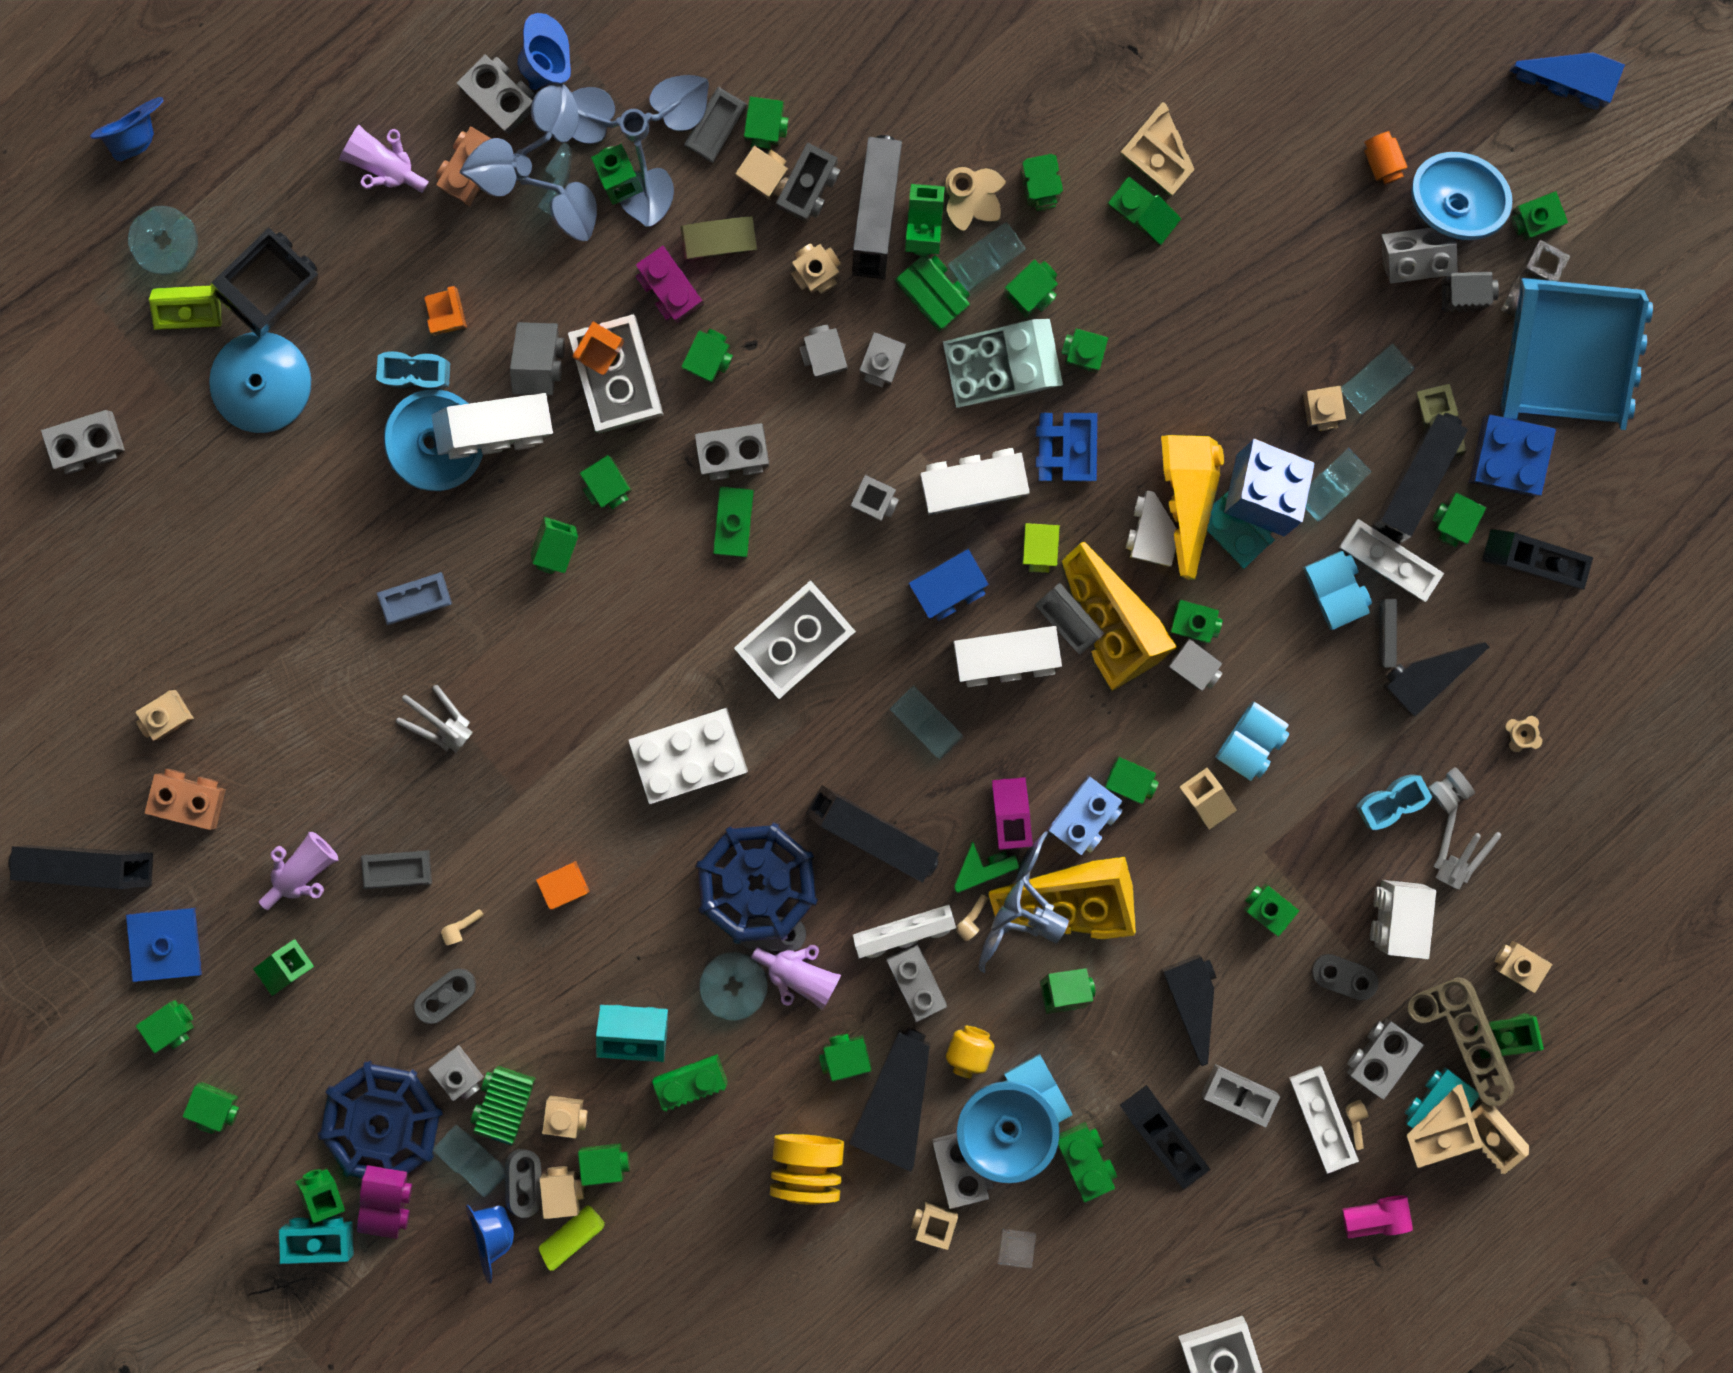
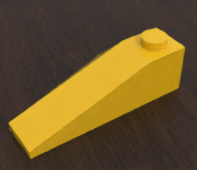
(1194, 473)
(1133, 633)
(1090, 895)

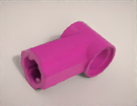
(1387, 1216)

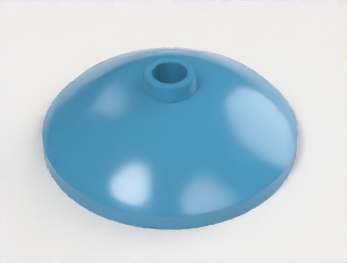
(1461, 196)
(283, 386)
(405, 448)
(1004, 1154)

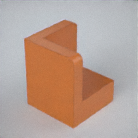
(445, 312)
(598, 348)
(562, 885)

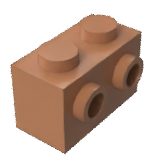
(449, 172)
(185, 800)

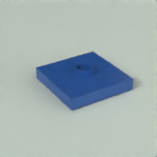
(163, 944)

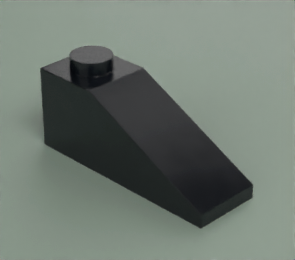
(1537, 558)
(1426, 678)
(1194, 996)
(1164, 1137)

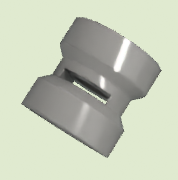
(1444, 794)

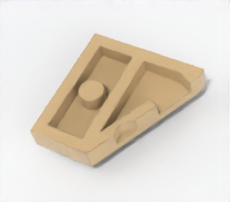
(1160, 152)

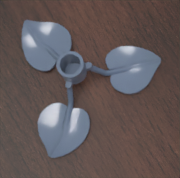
(681, 105)
(497, 169)
(1042, 921)

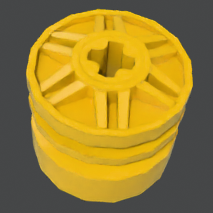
(806, 1168)

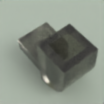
(1541, 264)

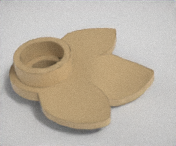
(977, 199)

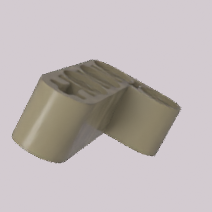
(1468, 1043)

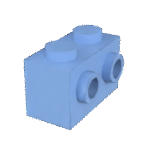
(1085, 816)

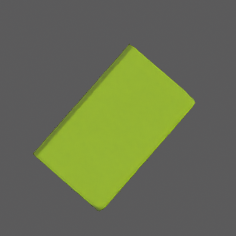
(184, 308)
(570, 1237)

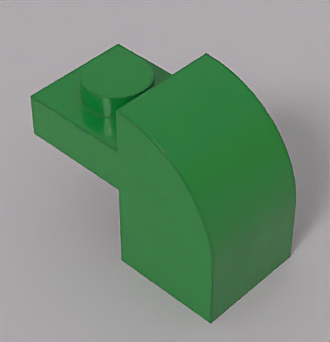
(924, 219)

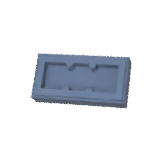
(414, 598)

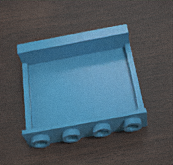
(1575, 351)

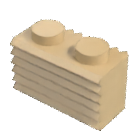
(1498, 1137)

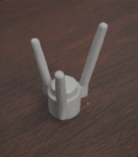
(452, 733)
(1456, 870)

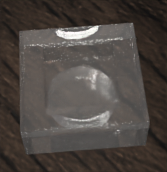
(1016, 1248)

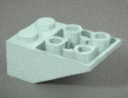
(1003, 362)

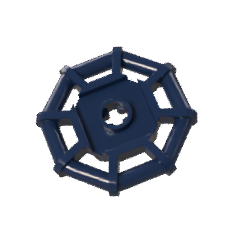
(756, 903)
(371, 1105)

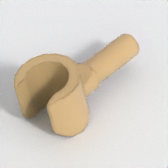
(966, 927)
(451, 933)
(1356, 1112)

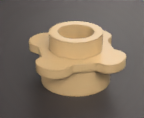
(1532, 739)

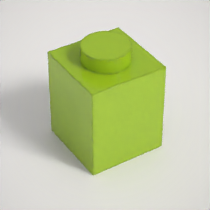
(1040, 547)

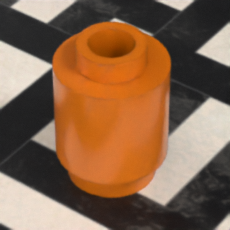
(1385, 157)

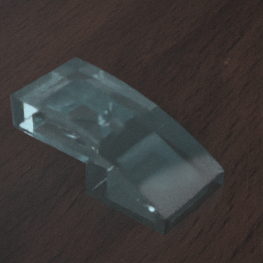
(559, 169)
(987, 256)
(1377, 378)
(1335, 483)
(926, 722)
(470, 1160)

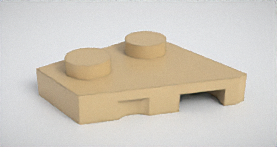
(1445, 1131)

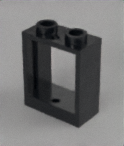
(240, 306)

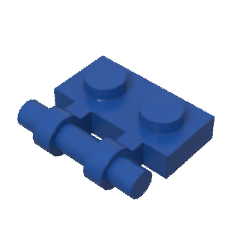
(1079, 447)

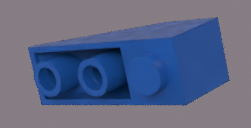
(1581, 75)

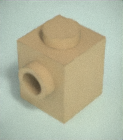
(764, 172)
(1324, 408)
(163, 716)
(1208, 798)
(1522, 965)
(564, 1117)
(560, 1193)
(934, 1225)

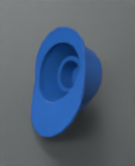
(544, 52)
(130, 133)
(492, 1233)

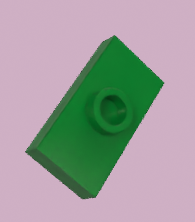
(733, 521)

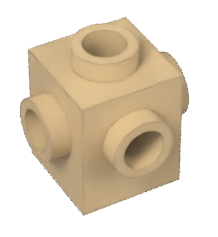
(816, 281)

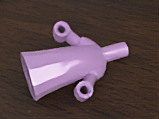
(390, 166)
(305, 864)
(790, 971)

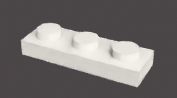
(1391, 560)
(904, 932)
(1323, 1119)

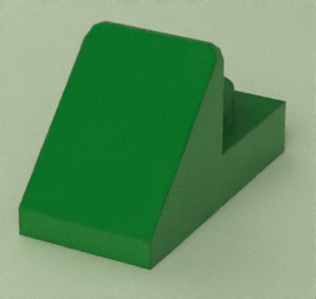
(1144, 210)
(974, 873)
(1515, 1035)

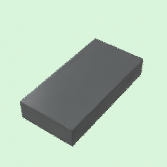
(716, 126)
(1069, 618)
(1388, 633)
(396, 869)

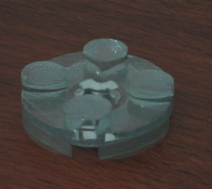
(153, 223)
(744, 970)

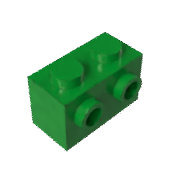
(1032, 288)
(1085, 1163)

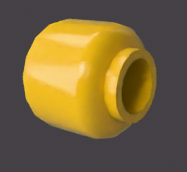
(970, 1051)

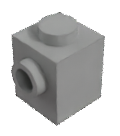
(823, 351)
(882, 360)
(875, 499)
(1196, 666)
(457, 1074)

